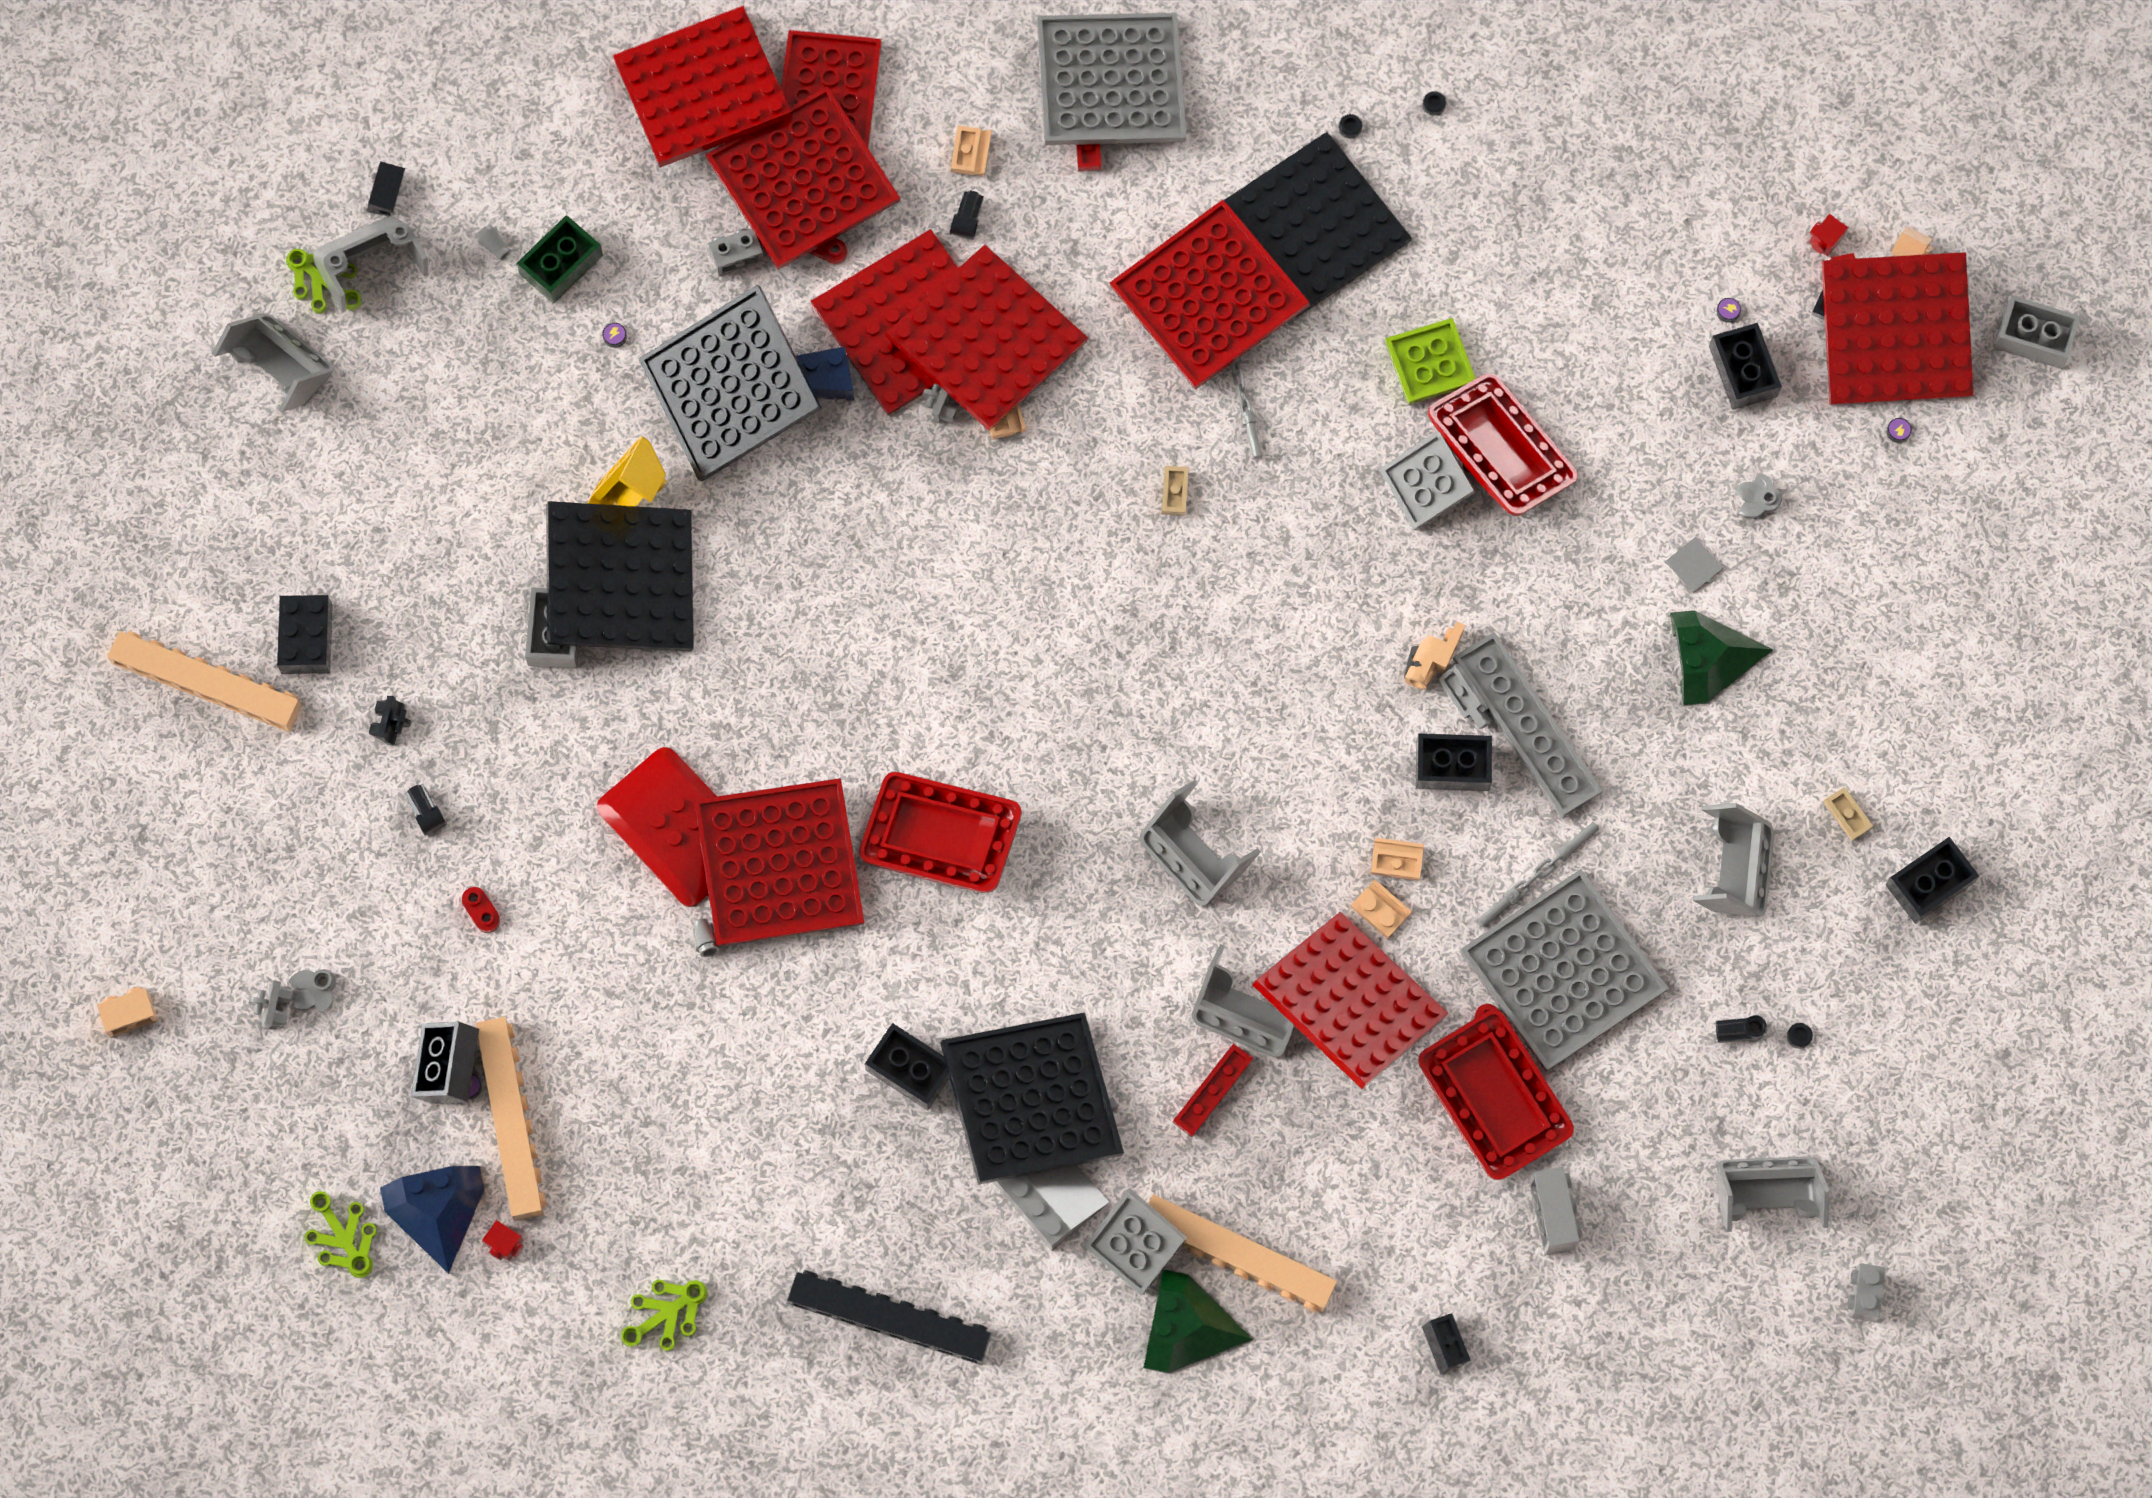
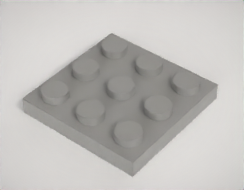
(1427, 480)
(1135, 1241)

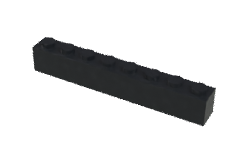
(889, 1318)

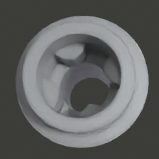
(493, 241)
(705, 938)

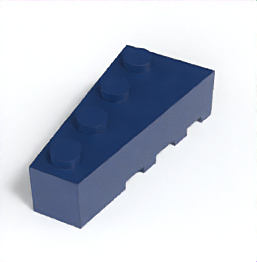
(828, 373)

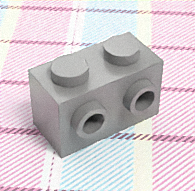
(735, 251)
(1867, 1292)

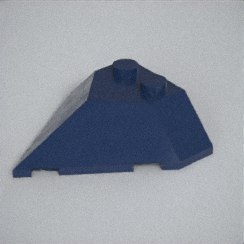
(435, 1208)

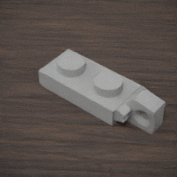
(1465, 696)

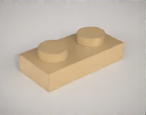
(1175, 490)
(1848, 814)

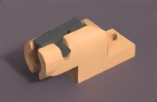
(1432, 657)

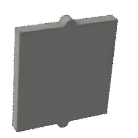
(1694, 564)

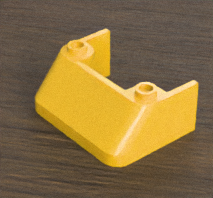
(632, 477)

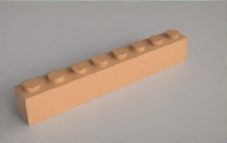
(205, 681)
(510, 1120)
(1248, 1258)

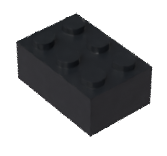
(1745, 366)
(304, 634)
(1453, 762)
(1932, 880)
(445, 1062)
(908, 1066)

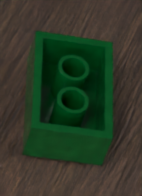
(559, 259)

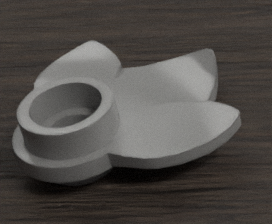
(1755, 494)
(310, 991)

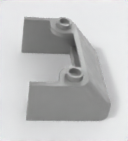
(334, 256)
(279, 354)
(1186, 855)
(1744, 861)
(1239, 1014)
(1772, 1184)

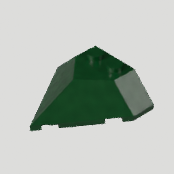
(1711, 655)
(1188, 1325)

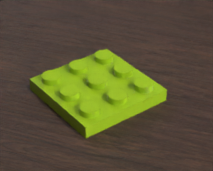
(1430, 361)

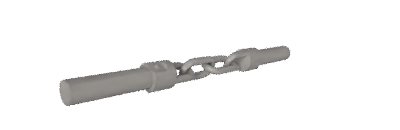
(1247, 416)
(1513, 895)

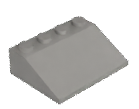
(1054, 1201)

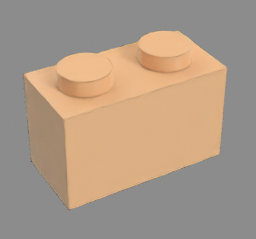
(1912, 243)
(127, 1011)

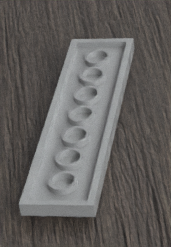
(1528, 725)

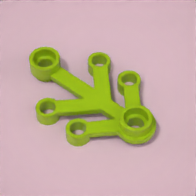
(317, 280)
(344, 1238)
(667, 1311)

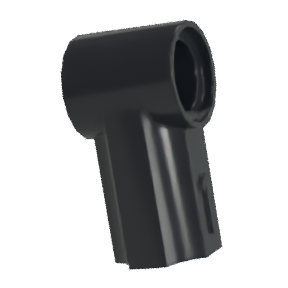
(966, 220)
(427, 814)
(1737, 1029)

